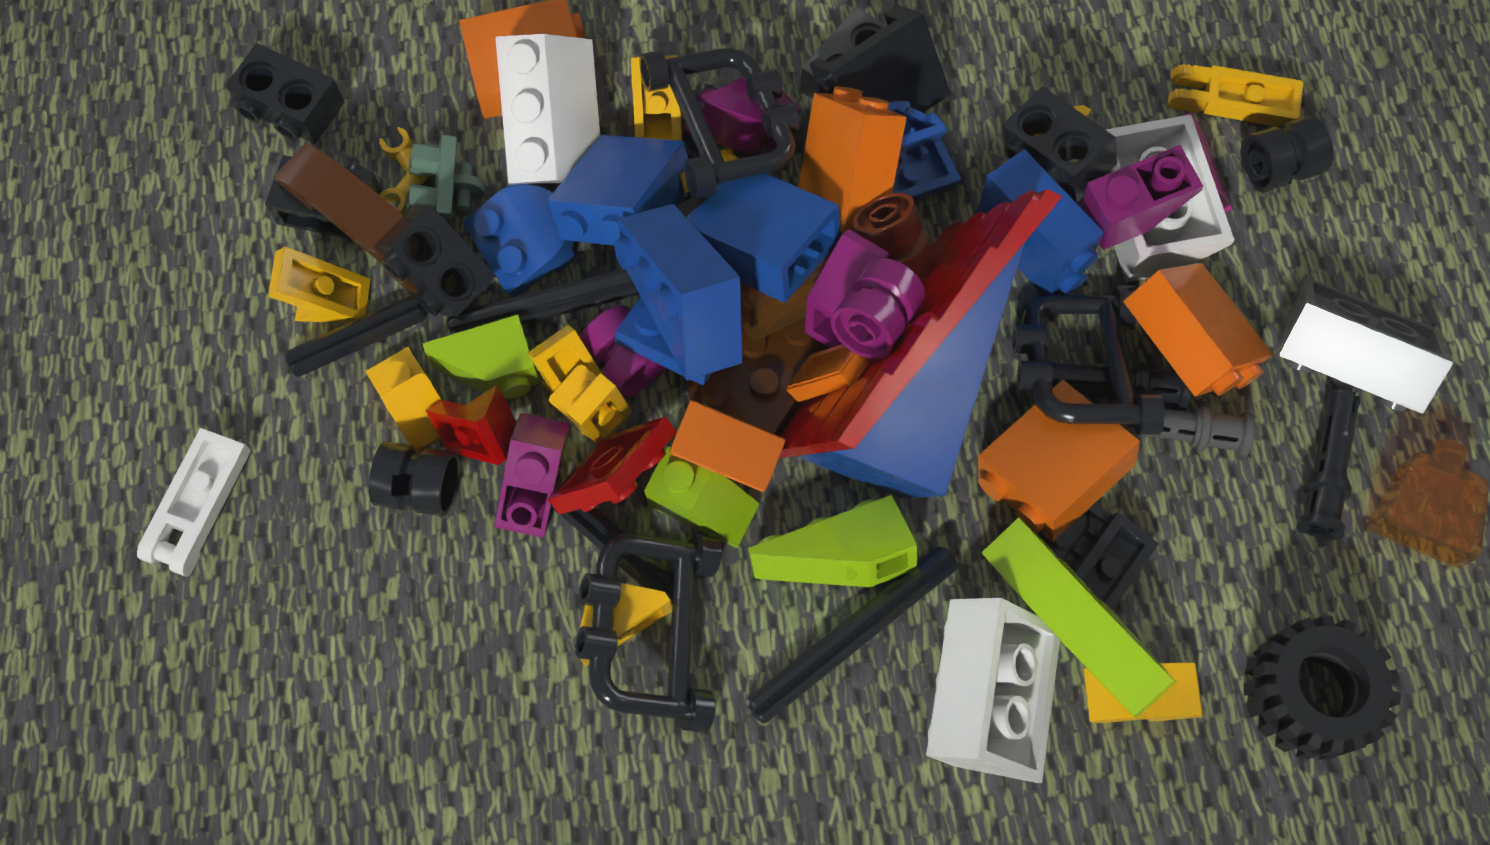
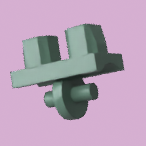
(439, 163)

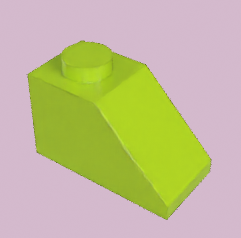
(487, 357)
(700, 499)

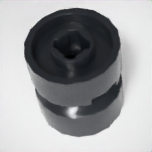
(1287, 153)
(405, 477)

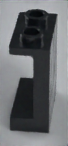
(889, 65)

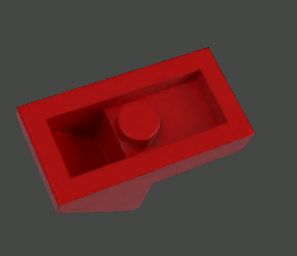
(476, 429)

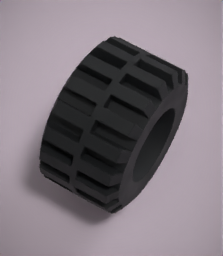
(1353, 661)

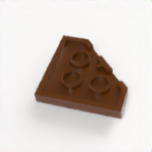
(759, 384)

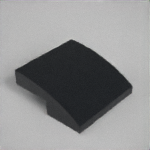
(1106, 553)

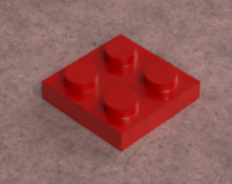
(613, 467)

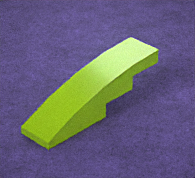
(1078, 618)

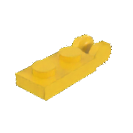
(1236, 94)

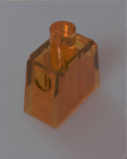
(1435, 506)

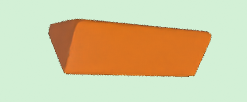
(727, 446)

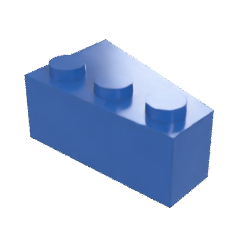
(684, 288)

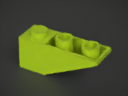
(845, 550)

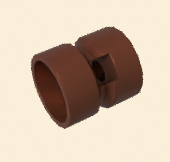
(897, 228)

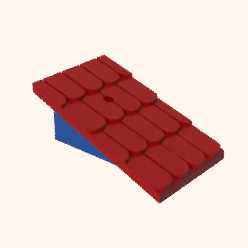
(912, 408)

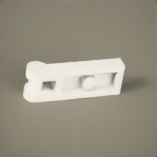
(193, 501)

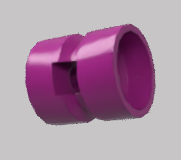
(878, 308)
(621, 366)

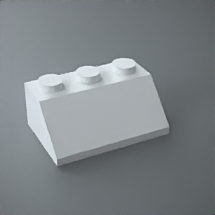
(546, 105)
(1193, 229)
(994, 689)

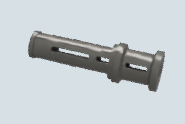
(1205, 429)

